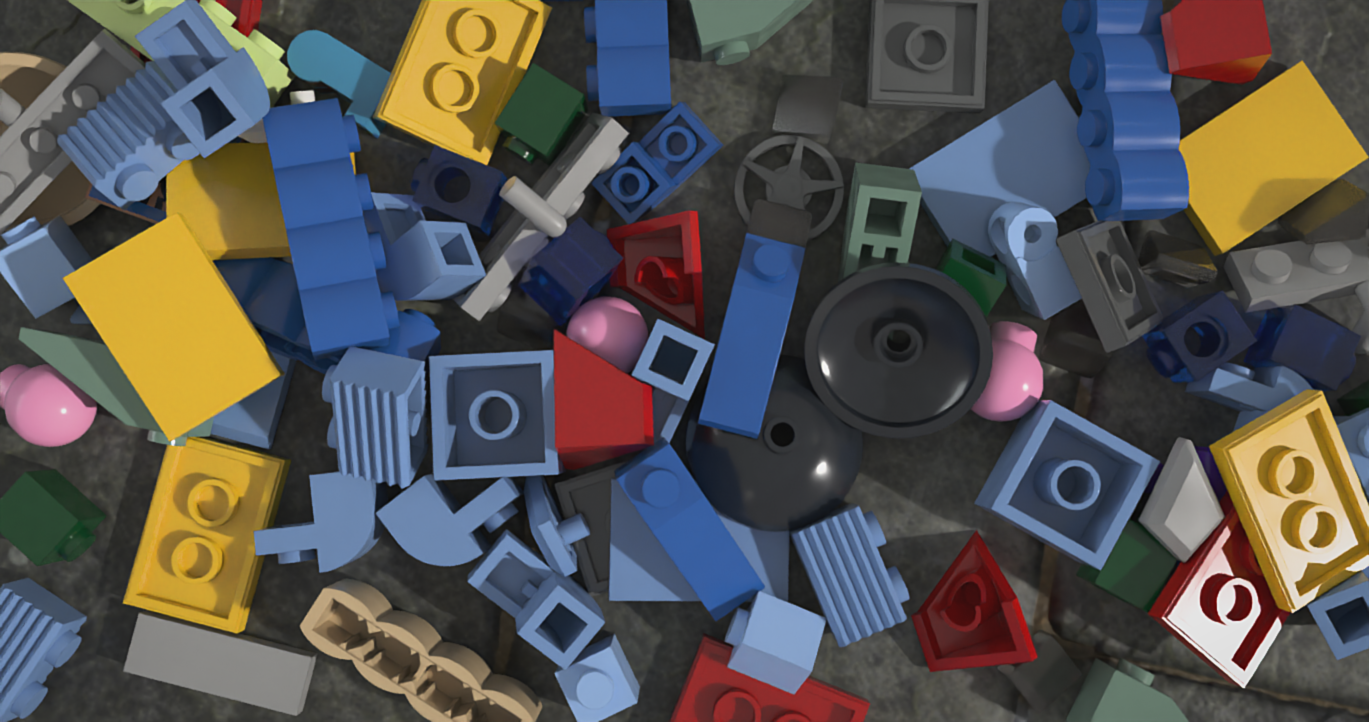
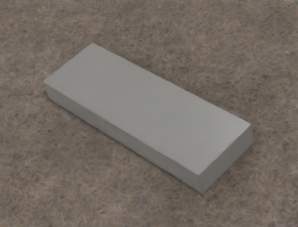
(220, 662)

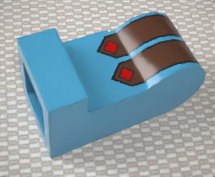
(336, 68)

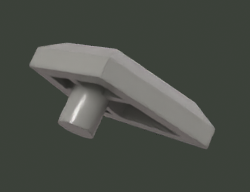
(1182, 503)

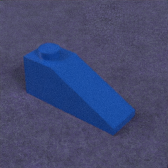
(752, 335)
(688, 528)

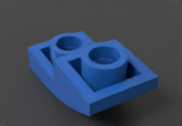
(657, 163)

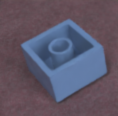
(493, 415)
(1067, 483)

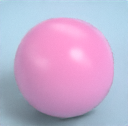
(610, 330)
(1015, 374)
(45, 405)

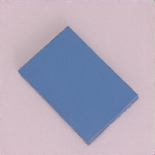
(1016, 156)
(646, 573)

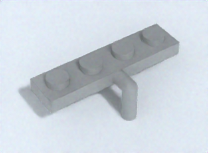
(29, 146)
(542, 210)
(1303, 274)

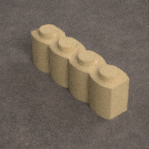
(410, 658)

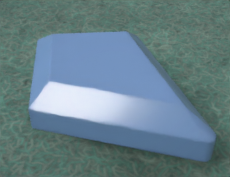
(549, 528)

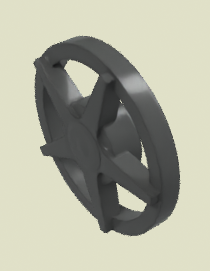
(790, 183)

